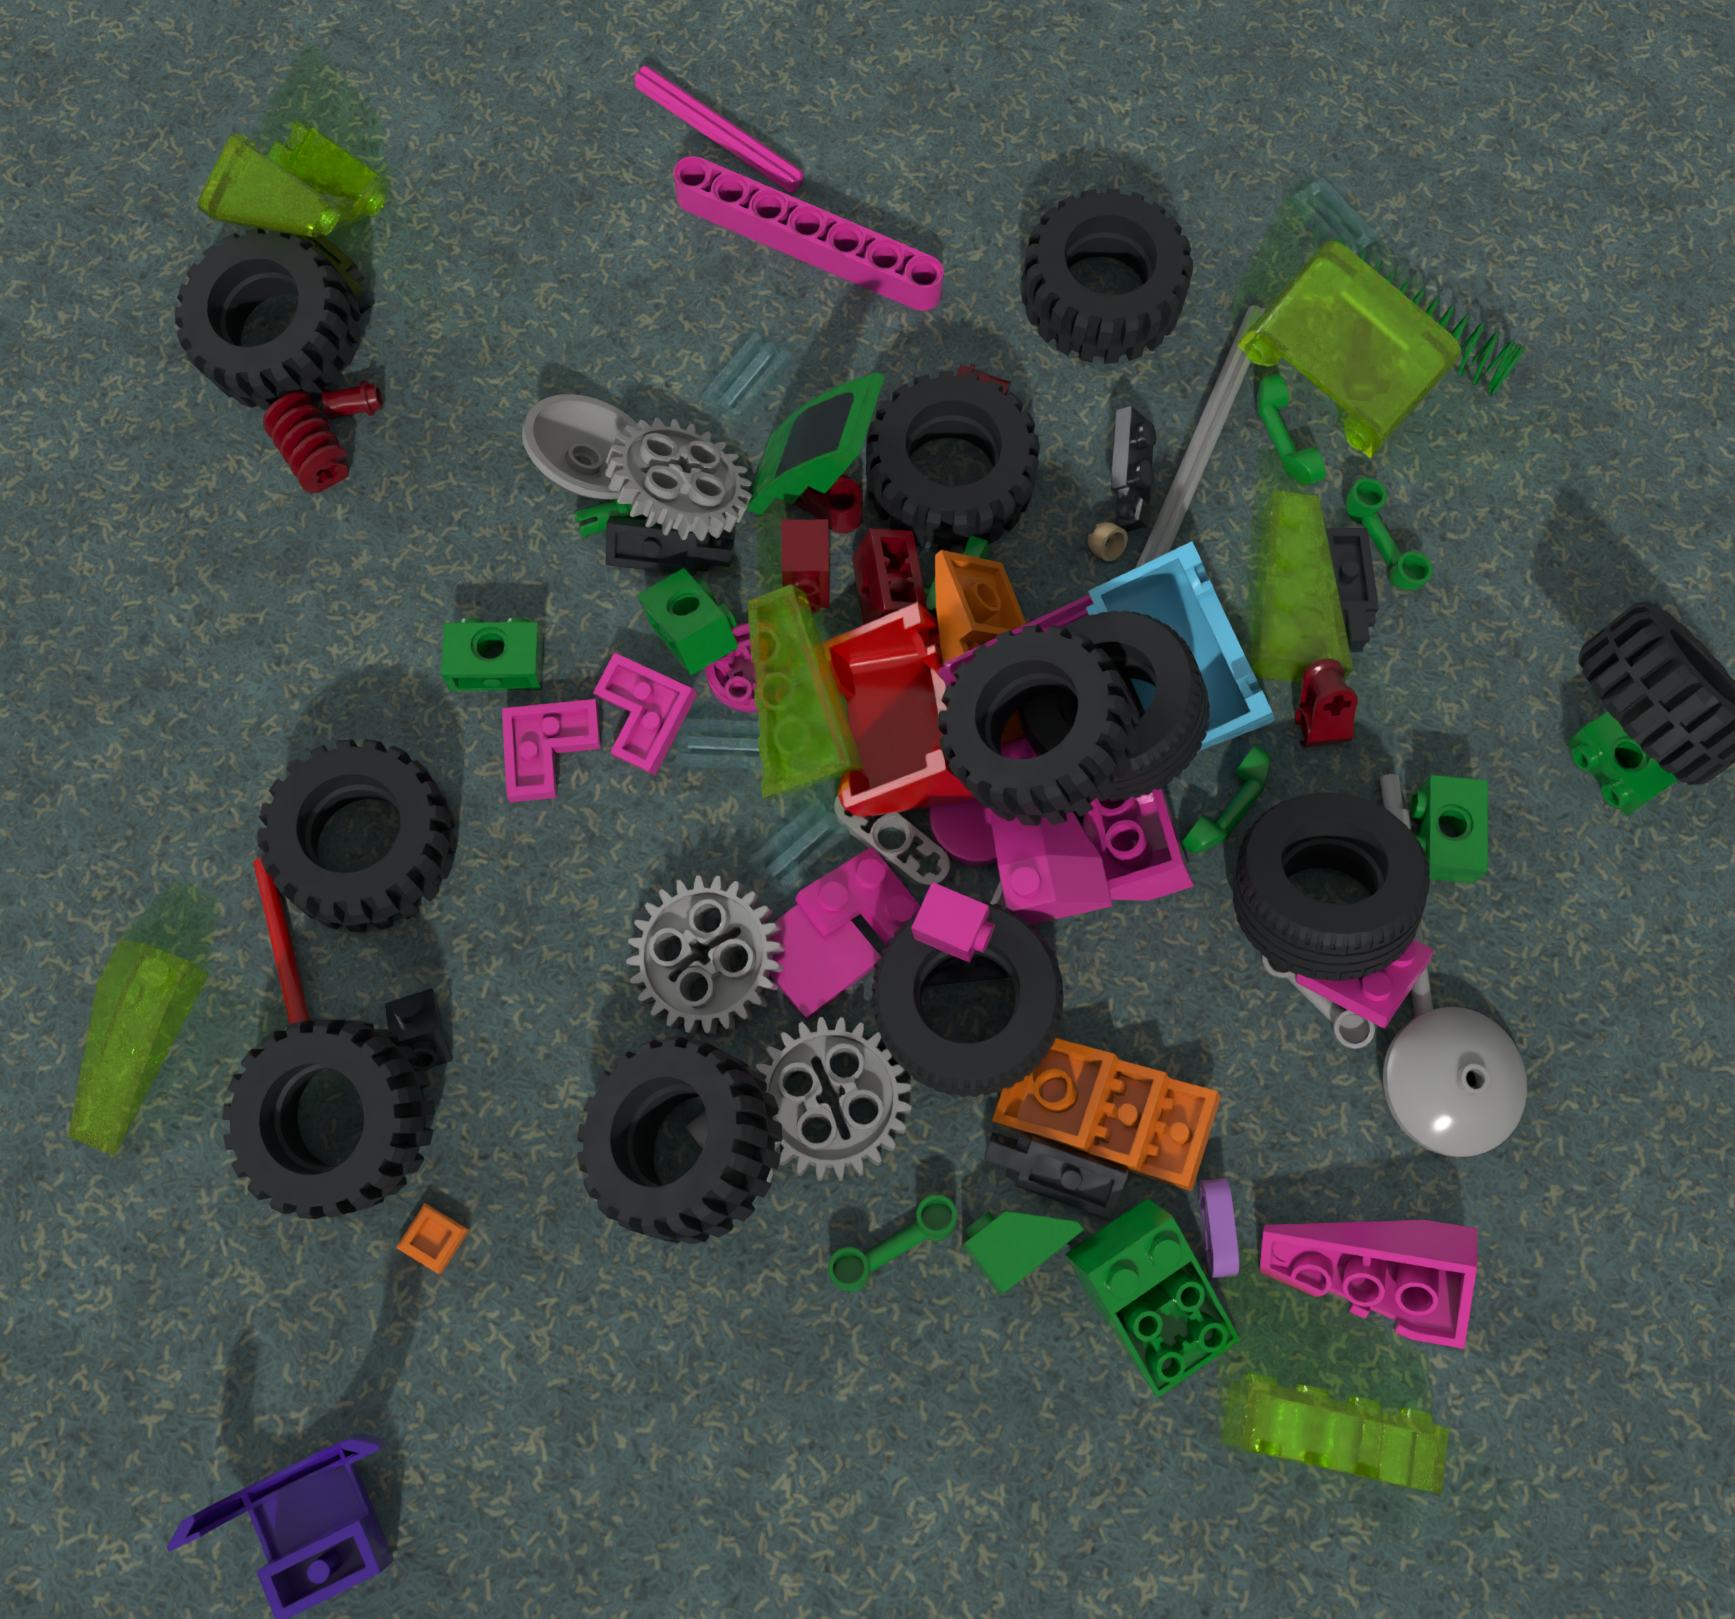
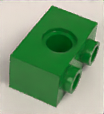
(689, 620)
(514, 669)
(1622, 788)
(1465, 808)

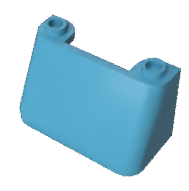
(1183, 597)

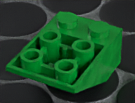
(1153, 1295)

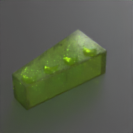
(1296, 592)
(797, 700)
(1335, 1434)

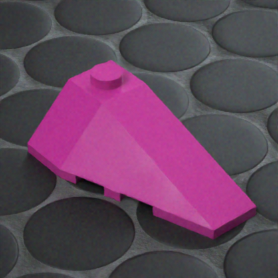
(1138, 846)
(1047, 867)
(1402, 1269)

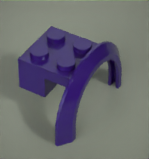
(310, 1524)

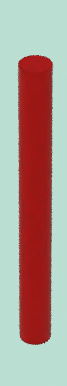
(281, 945)

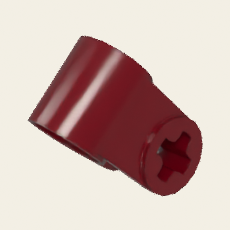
(822, 504)
(1325, 705)

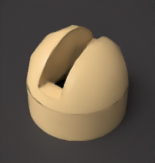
(1116, 544)

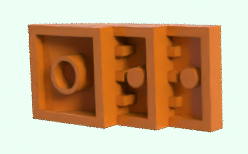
(973, 608)
(1114, 1112)

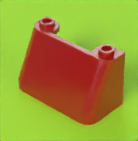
(893, 710)

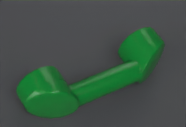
(1303, 465)
(1406, 570)
(1209, 834)
(934, 1222)

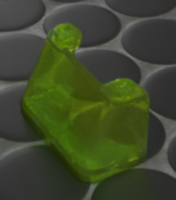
(296, 189)
(1354, 343)

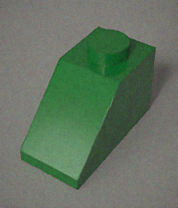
(1015, 1245)

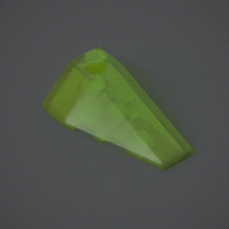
(130, 1031)

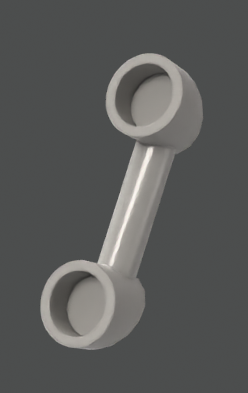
(1348, 1028)

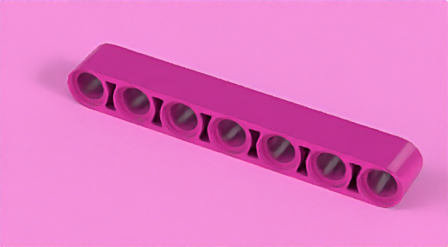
(783, 220)

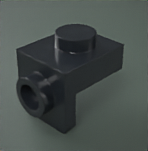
(419, 1026)

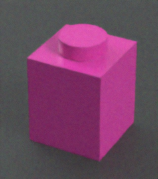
(953, 923)

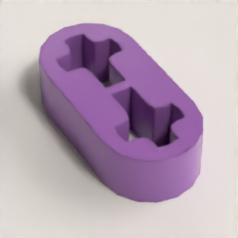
(1218, 1228)

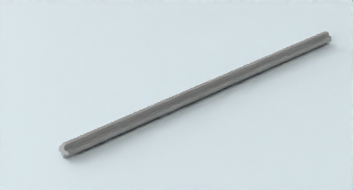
(1193, 462)

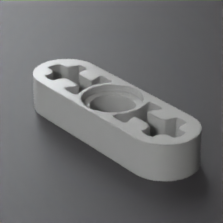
(910, 869)

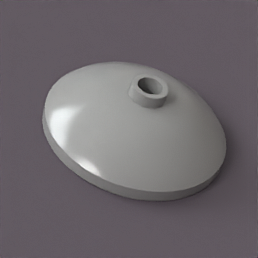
(571, 441)
(1429, 1085)

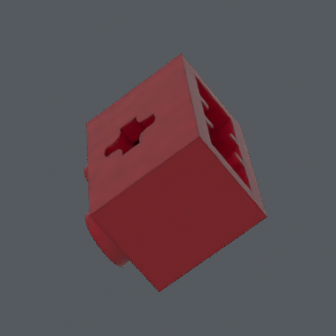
(806, 559)
(887, 573)

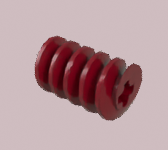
(306, 442)

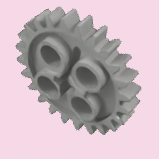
(678, 479)
(727, 992)
(872, 1082)

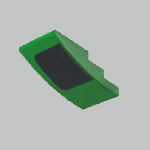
(816, 443)

